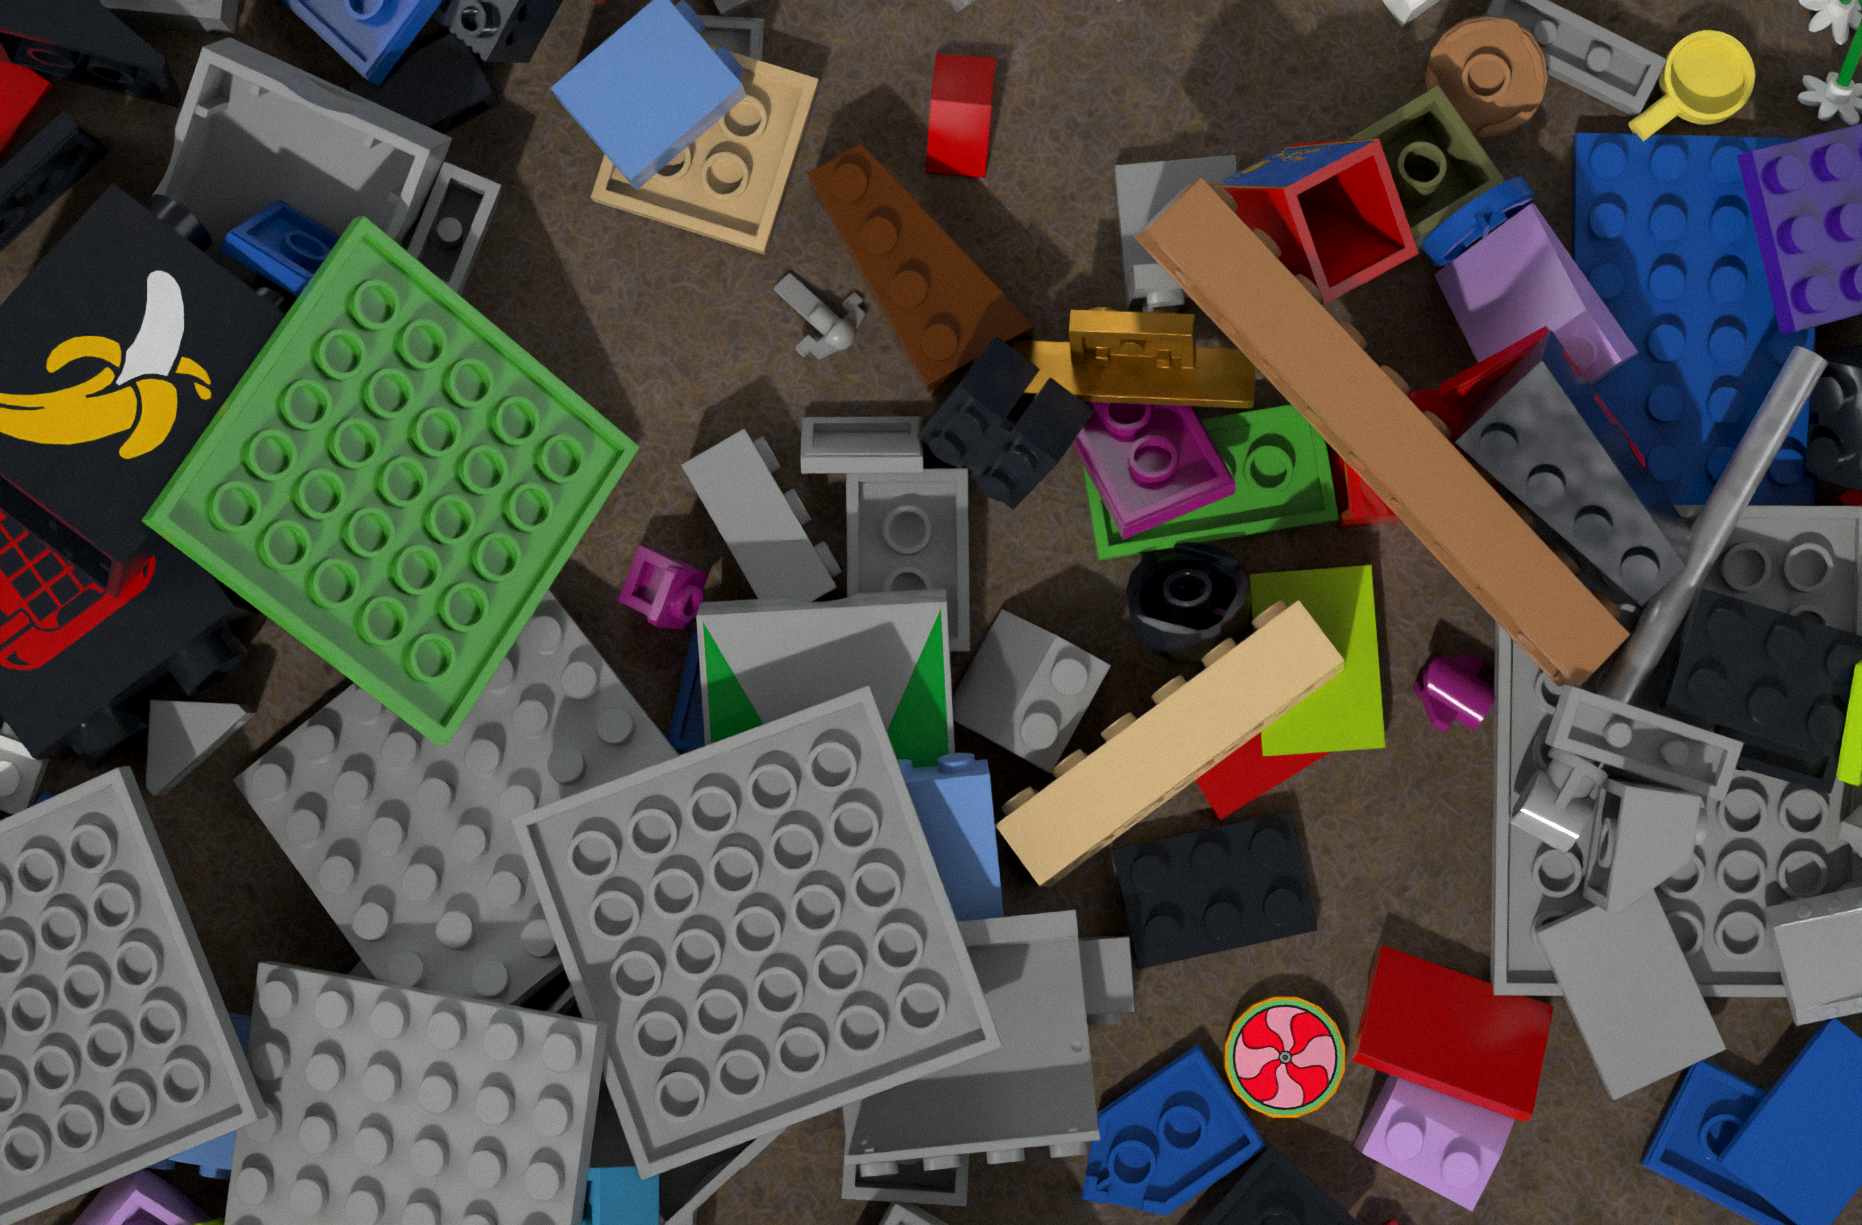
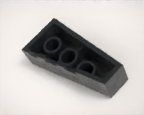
(1576, 471)

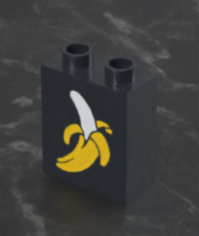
(114, 375)

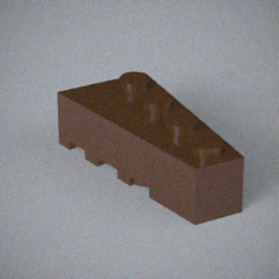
(917, 274)

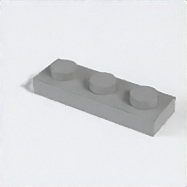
(1587, 53)
(1644, 742)

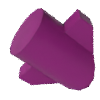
(1454, 691)

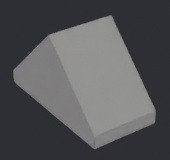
(185, 736)

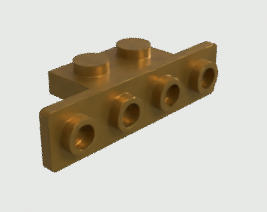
(1140, 362)

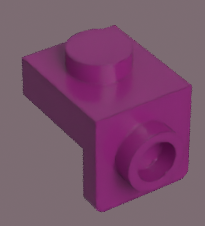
(663, 588)

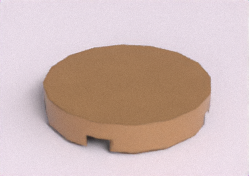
(1489, 73)

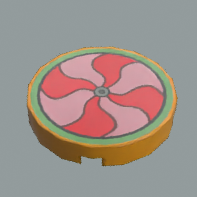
(1284, 1056)

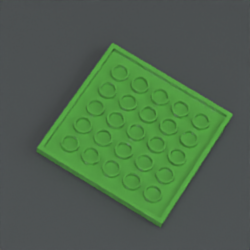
(394, 482)

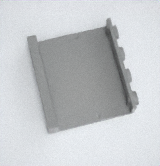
(1010, 1098)

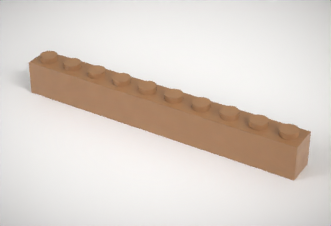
(1382, 432)

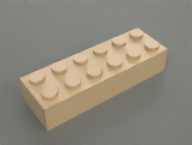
(1170, 744)

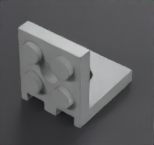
(1141, 195)

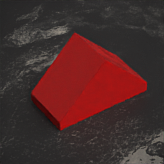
(960, 115)

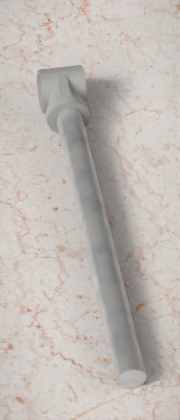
(1557, 801)

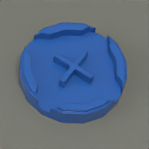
(1477, 220)

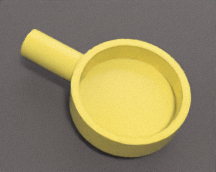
(1701, 82)

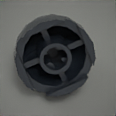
(1188, 601)

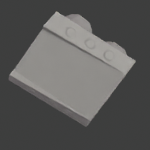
(1820, 952)

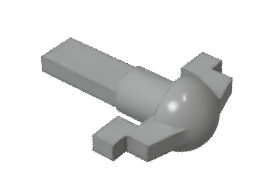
(836, 332)

